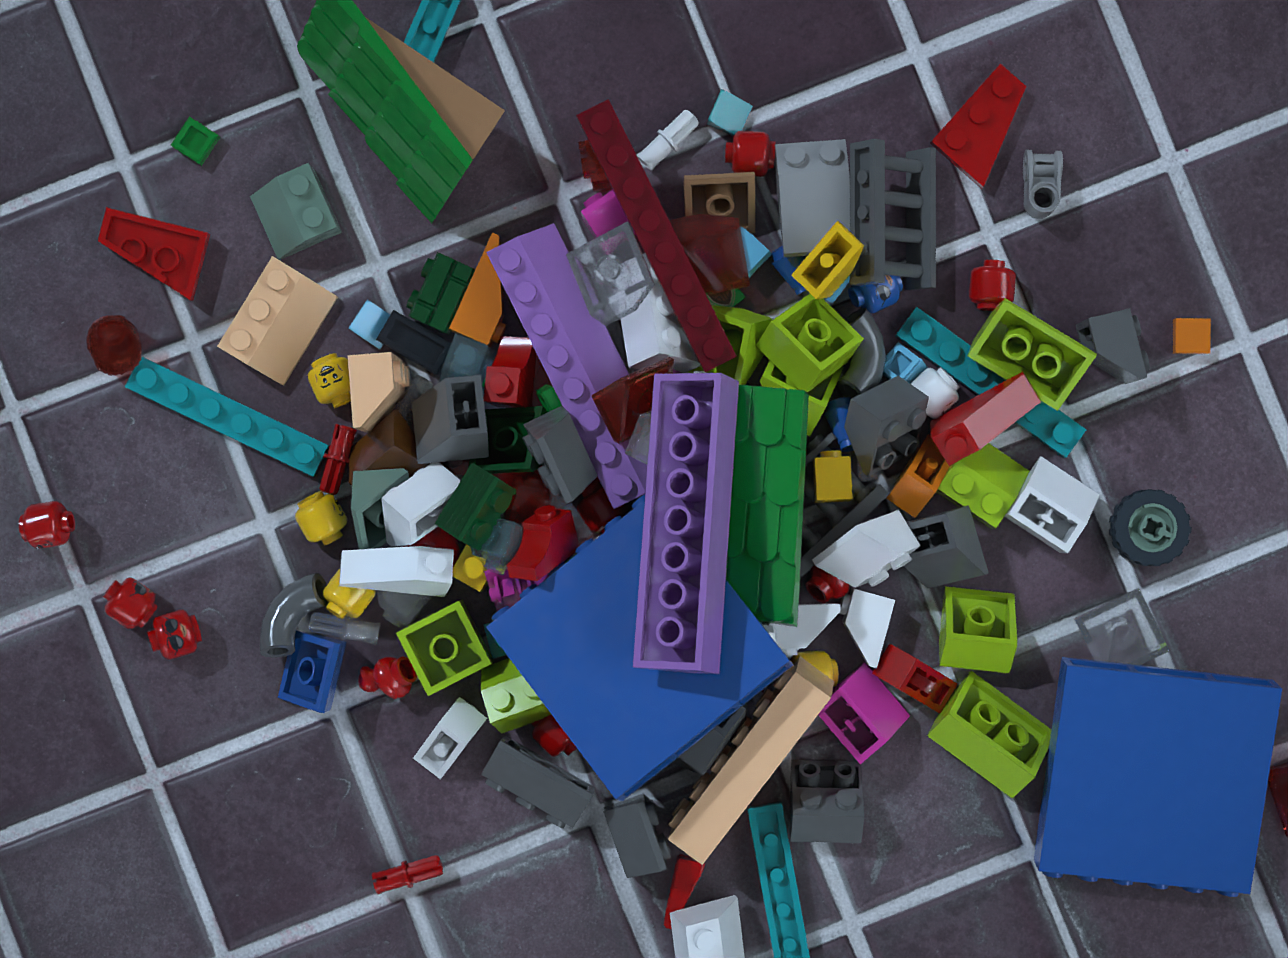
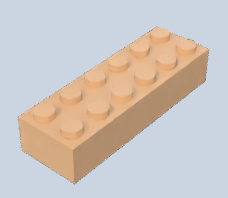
(750, 761)

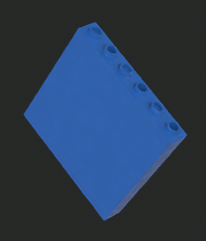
(577, 654)
(1156, 776)

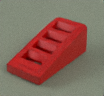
(685, 877)

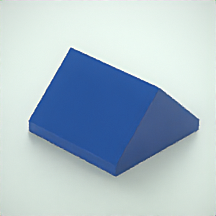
(312, 671)

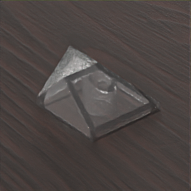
(1122, 631)

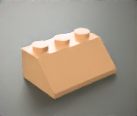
(277, 321)
(375, 387)

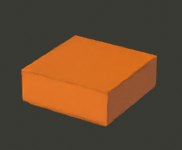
(1191, 335)

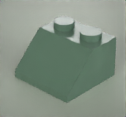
(295, 211)

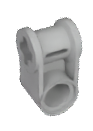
(1042, 175)

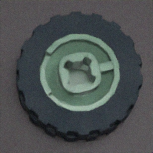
(1150, 527)

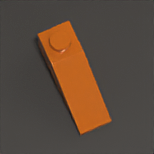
(483, 303)

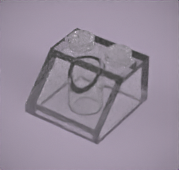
(611, 274)

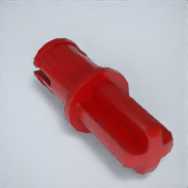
(337, 458)
(407, 874)

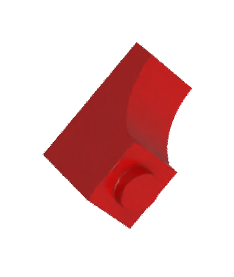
(512, 374)
(546, 542)
(914, 678)

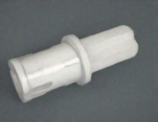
(668, 140)

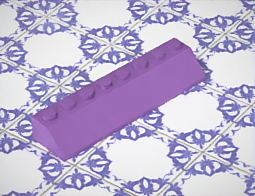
(571, 348)
(686, 523)

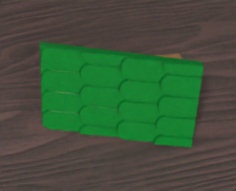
(405, 105)
(768, 501)

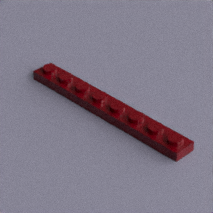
(655, 235)

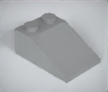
(811, 192)

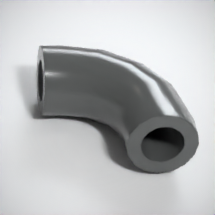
(868, 360)
(285, 613)

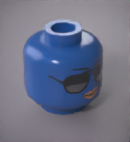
(876, 296)

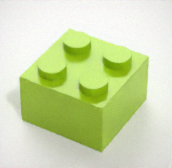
(809, 342)
(445, 647)

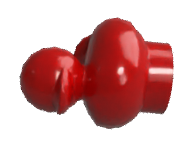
(825, 586)
(390, 675)

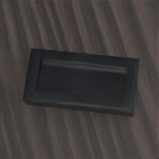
(414, 342)

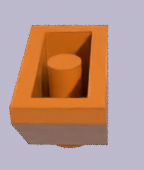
(919, 478)

